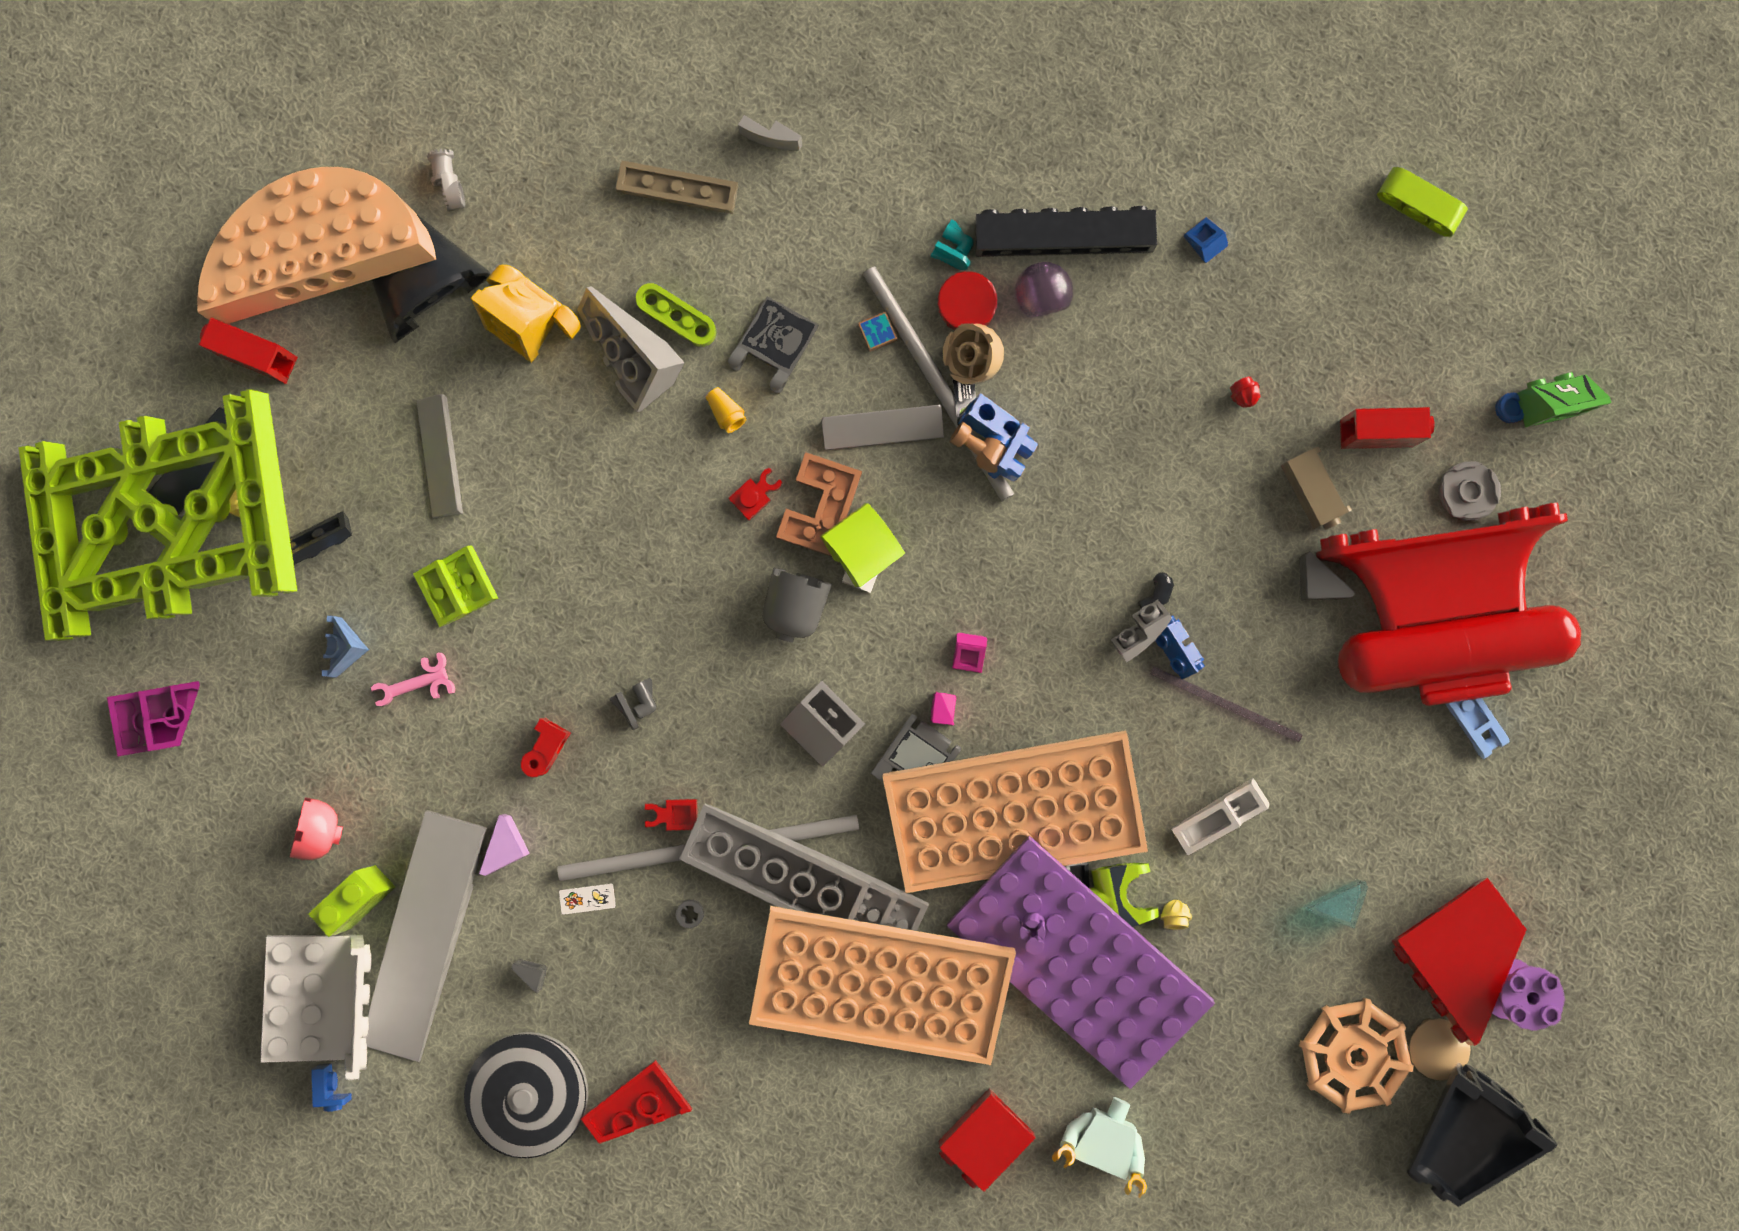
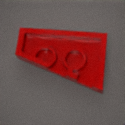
(636, 1104)

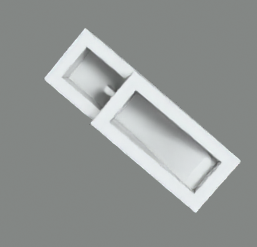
(1221, 816)

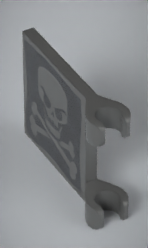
(776, 338)

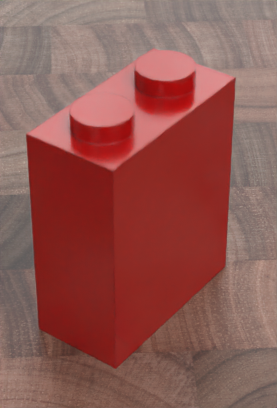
(247, 350)
(1386, 428)
(985, 1141)

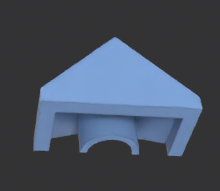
(342, 647)

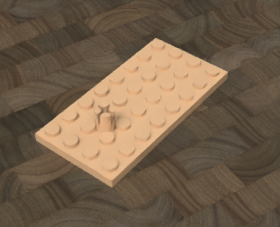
(972, 813)
(881, 985)

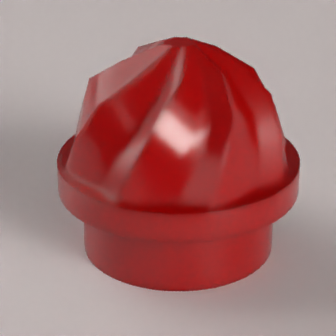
(1245, 392)

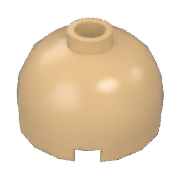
(973, 353)

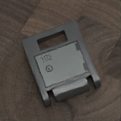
(915, 749)

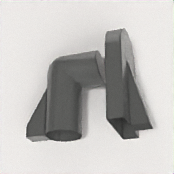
(644, 694)

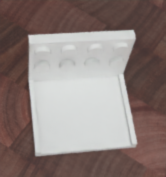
(316, 1000)

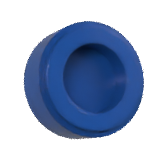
(1508, 408)

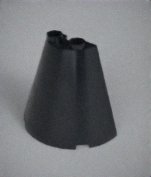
(418, 288)
(1476, 1138)

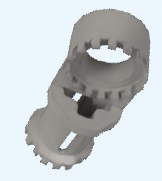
(444, 177)

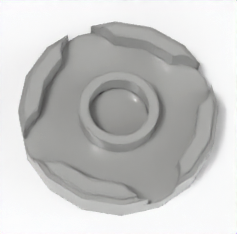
(1461, 495)

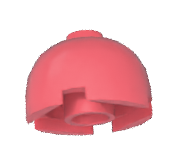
(315, 830)

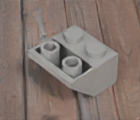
(822, 723)

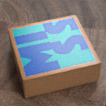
(877, 331)

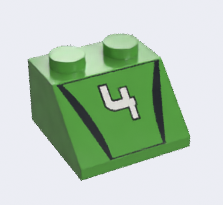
(1560, 399)

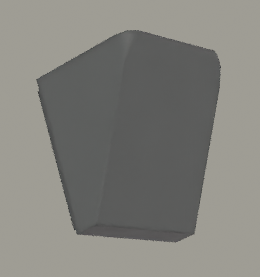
(531, 973)

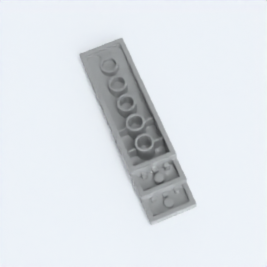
(794, 874)
(424, 934)

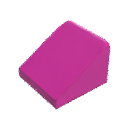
(969, 652)

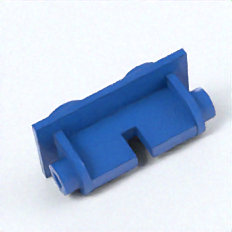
(1183, 660)

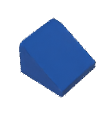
(1207, 239)

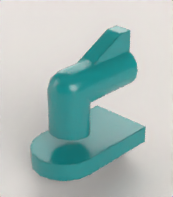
(958, 257)

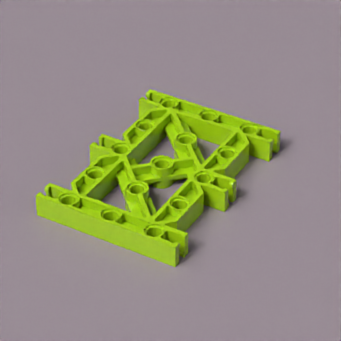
(244, 462)

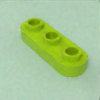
(669, 304)

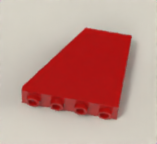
(1464, 956)

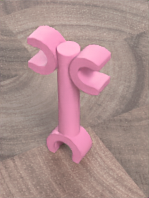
(436, 676)

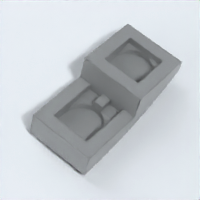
(777, 137)

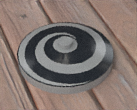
(526, 1095)

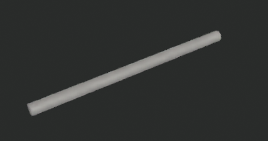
(925, 363)

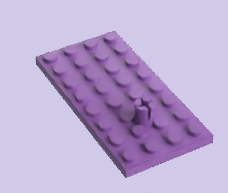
(1083, 962)

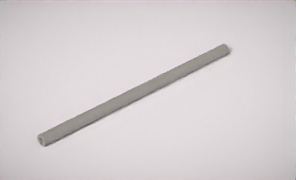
(673, 853)

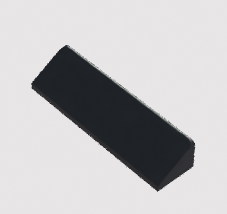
(176, 485)

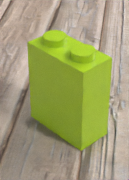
(351, 900)

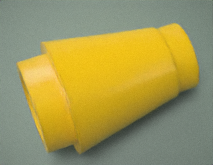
(726, 411)

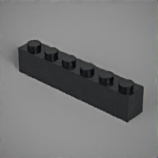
(1065, 232)

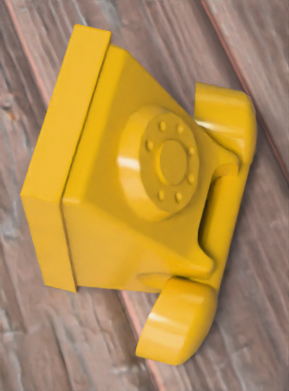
(521, 311)

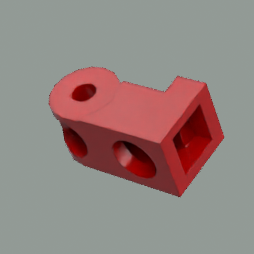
(546, 748)

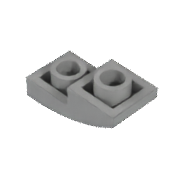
(1149, 625)

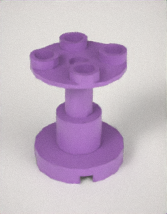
(1530, 997)

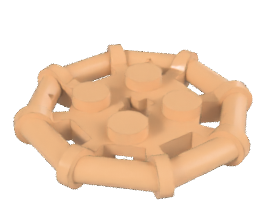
(1338, 1056)

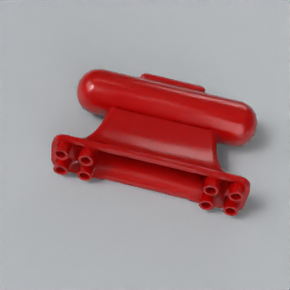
(1452, 609)

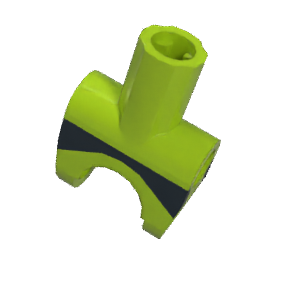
(1112, 885)

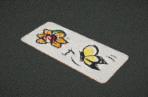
(587, 899)

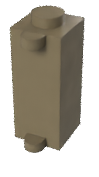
(1315, 489)

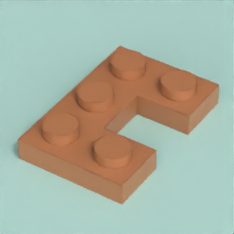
(838, 488)

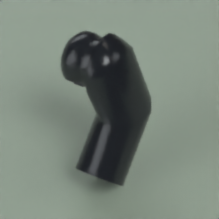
(1162, 591)

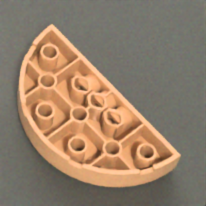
(307, 240)

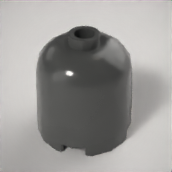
(794, 604)

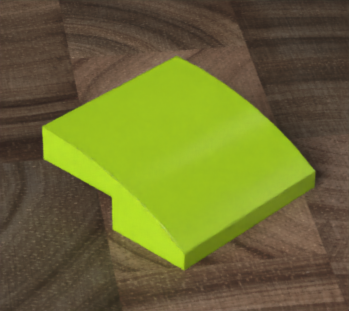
(862, 545)
(455, 586)

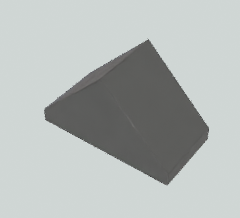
(1319, 582)

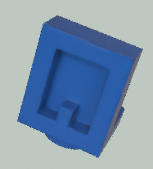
(323, 1084)

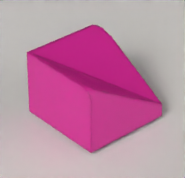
(943, 708)

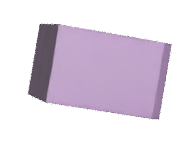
(505, 846)

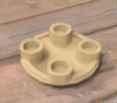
(1436, 1049)

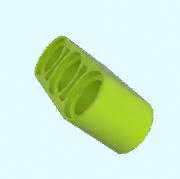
(1422, 201)

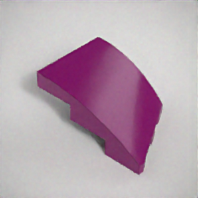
(152, 714)

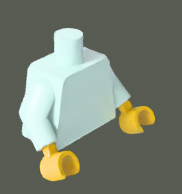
(1106, 1143)

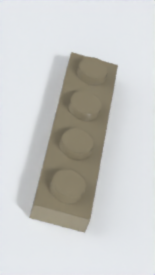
(677, 187)

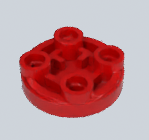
(967, 300)

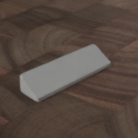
(882, 427)
(439, 456)

